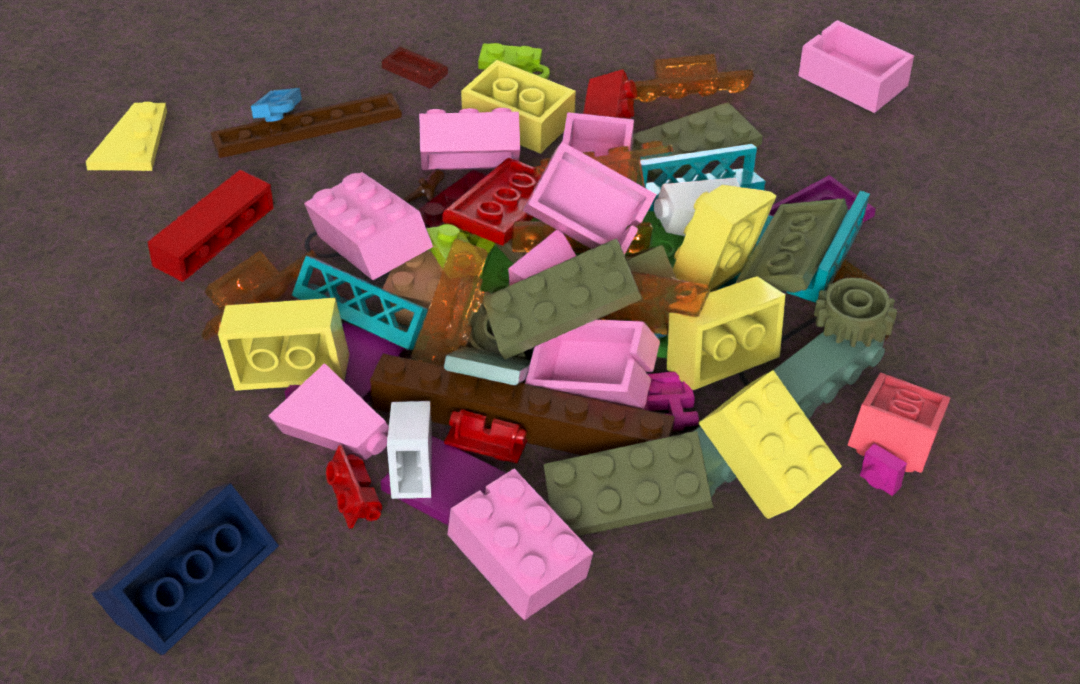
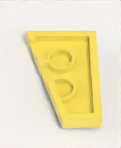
(132, 140)

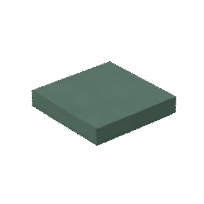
(487, 365)

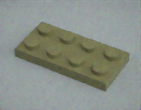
(700, 131)
(795, 244)
(561, 299)
(629, 484)

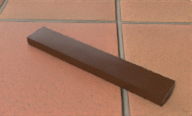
(305, 125)

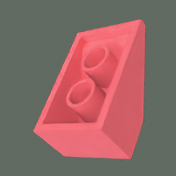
(900, 420)

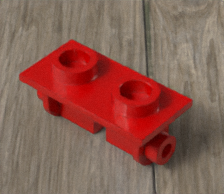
(503, 441)
(352, 488)

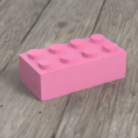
(368, 224)

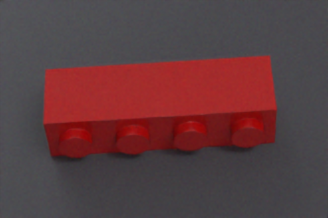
(611, 96)
(210, 225)

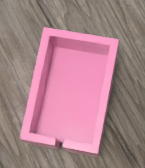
(855, 66)
(597, 133)
(468, 139)
(588, 200)
(598, 362)
(519, 543)

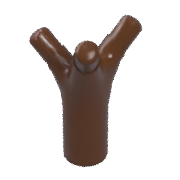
(427, 186)

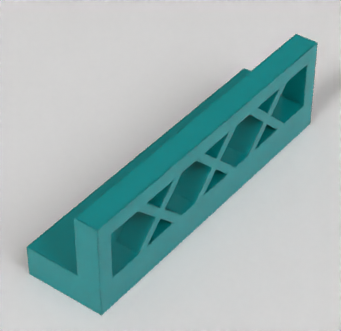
(725, 156)
(837, 250)
(356, 310)

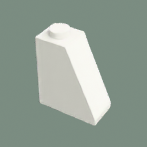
(677, 201)
(410, 449)

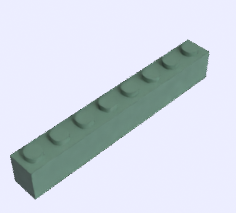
(811, 378)

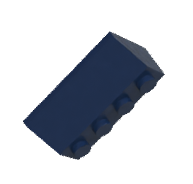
(186, 569)

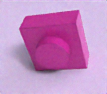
(883, 469)

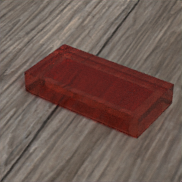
(414, 67)

